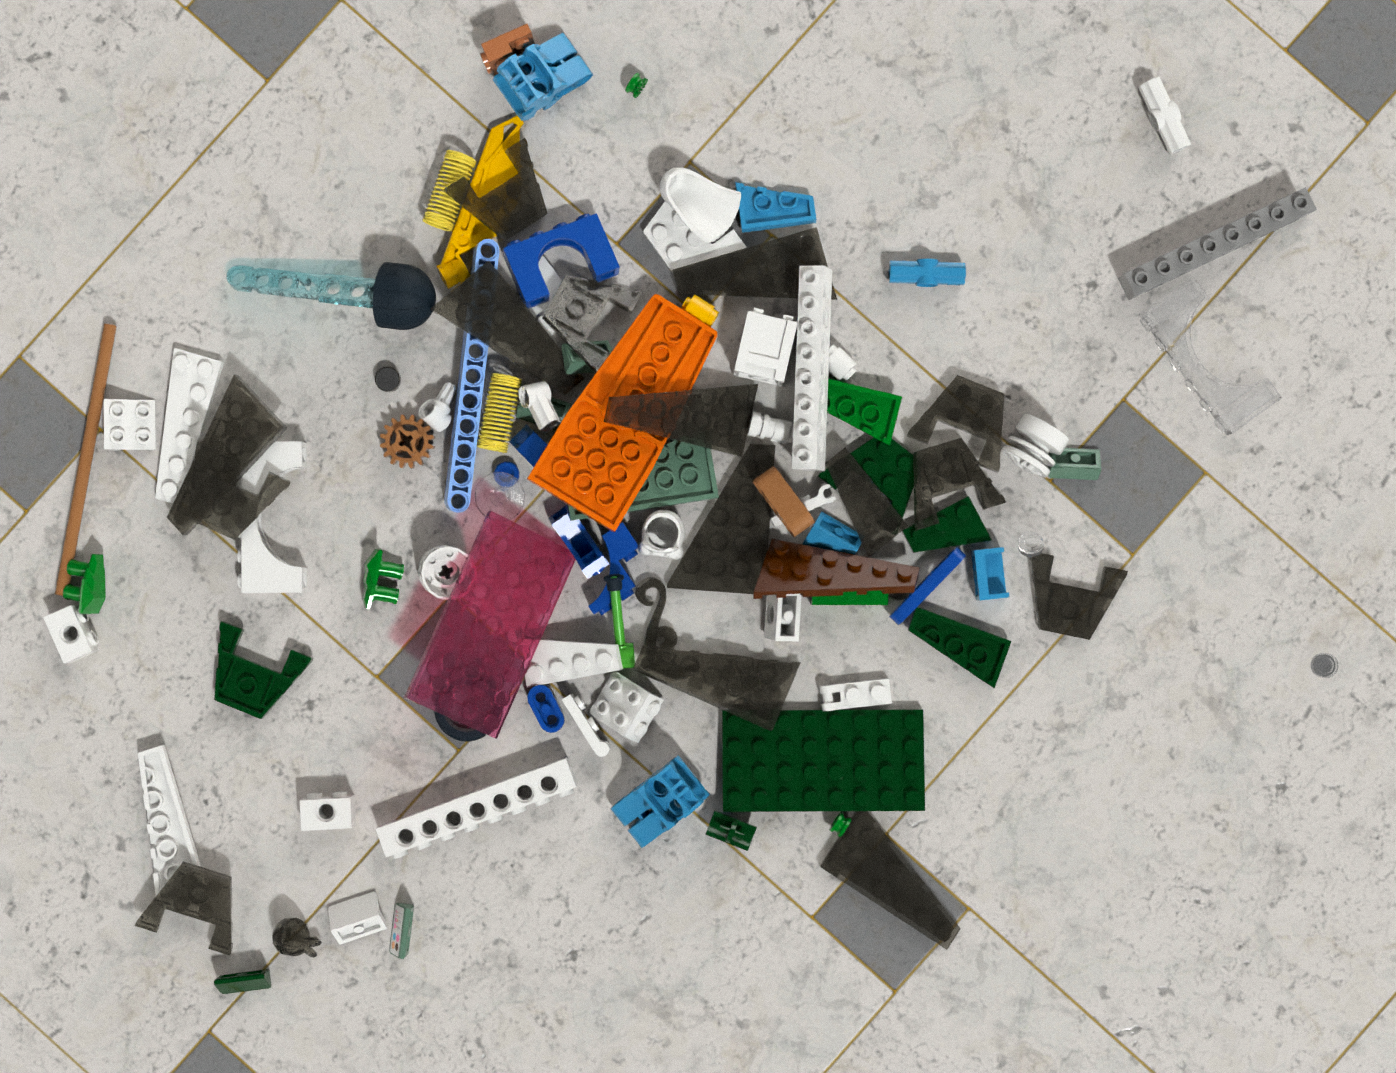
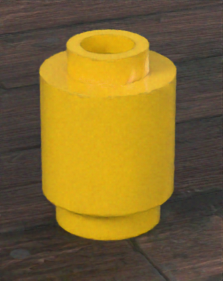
(700, 309)

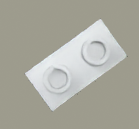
(782, 617)
(59, 625)
(314, 819)

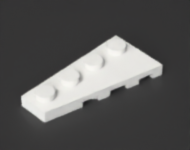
(571, 660)

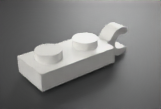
(809, 503)

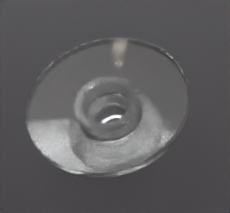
(487, 499)

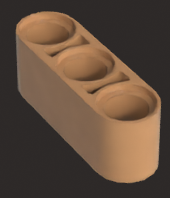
(783, 501)

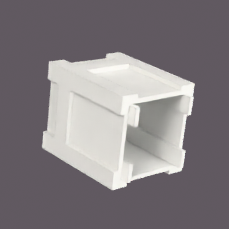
(765, 348)

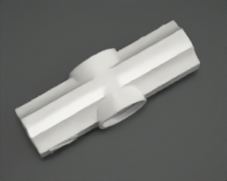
(1164, 115)

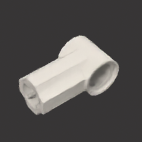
(538, 400)

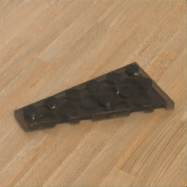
(730, 682)
(877, 870)

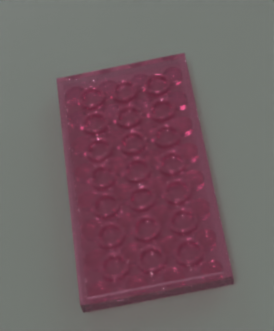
(491, 625)

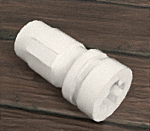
(776, 429)

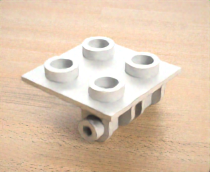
(129, 424)

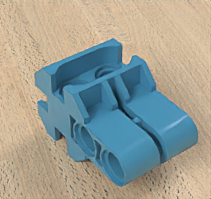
(541, 76)
(671, 794)

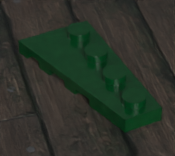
(965, 645)

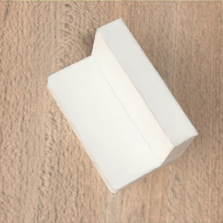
(356, 918)

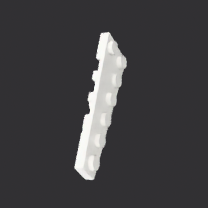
(187, 410)
(166, 817)

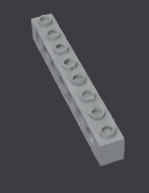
(1217, 243)

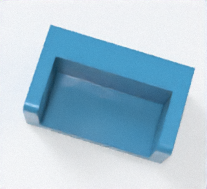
(989, 574)

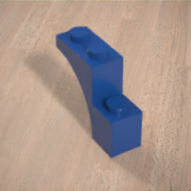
(620, 546)

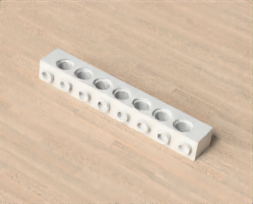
(812, 368)
(390, 833)

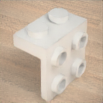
(626, 707)

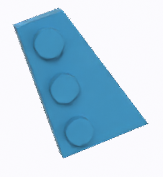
(772, 209)

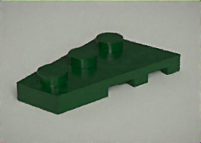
(957, 526)

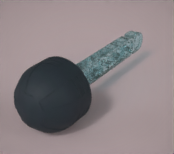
(398, 295)

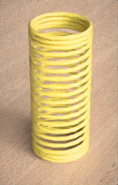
(444, 219)
(490, 444)

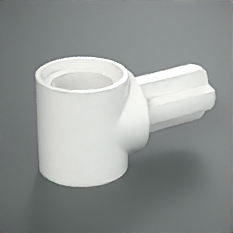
(436, 411)

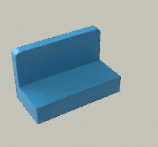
(832, 535)

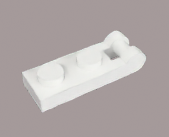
(856, 694)
(586, 725)

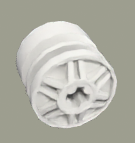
(1036, 443)
(431, 565)

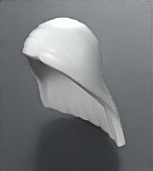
(700, 202)

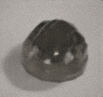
(293, 938)

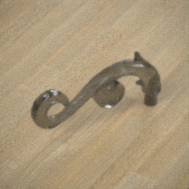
(653, 630)

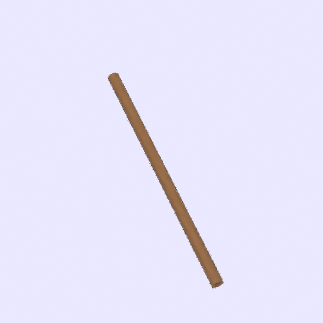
(86, 455)

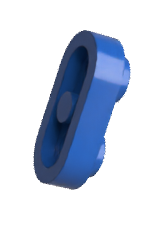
(544, 709)

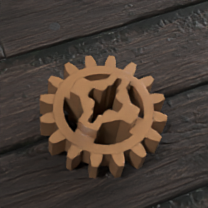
(397, 447)

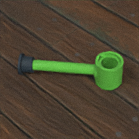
(614, 585)

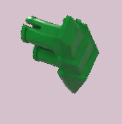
(373, 568)
(93, 589)

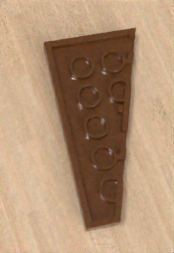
(825, 572)

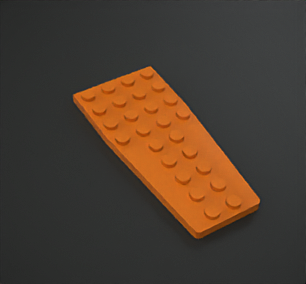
(603, 464)

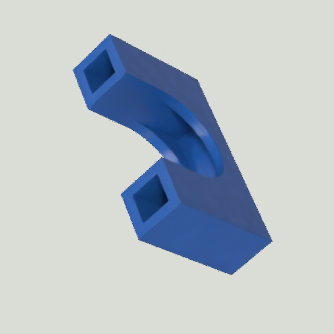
(584, 235)

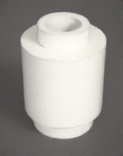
(840, 363)

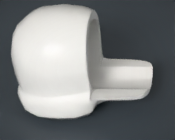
(663, 535)

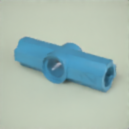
(927, 272)

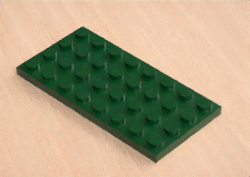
(825, 762)

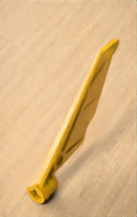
(492, 171)

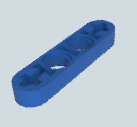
(943, 569)

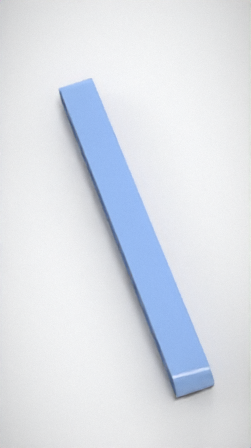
(461, 412)

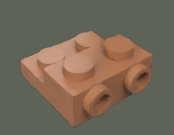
(504, 46)

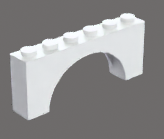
(260, 566)

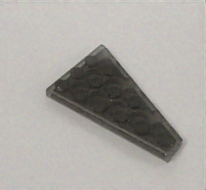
(735, 534)

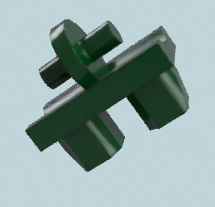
(731, 830)

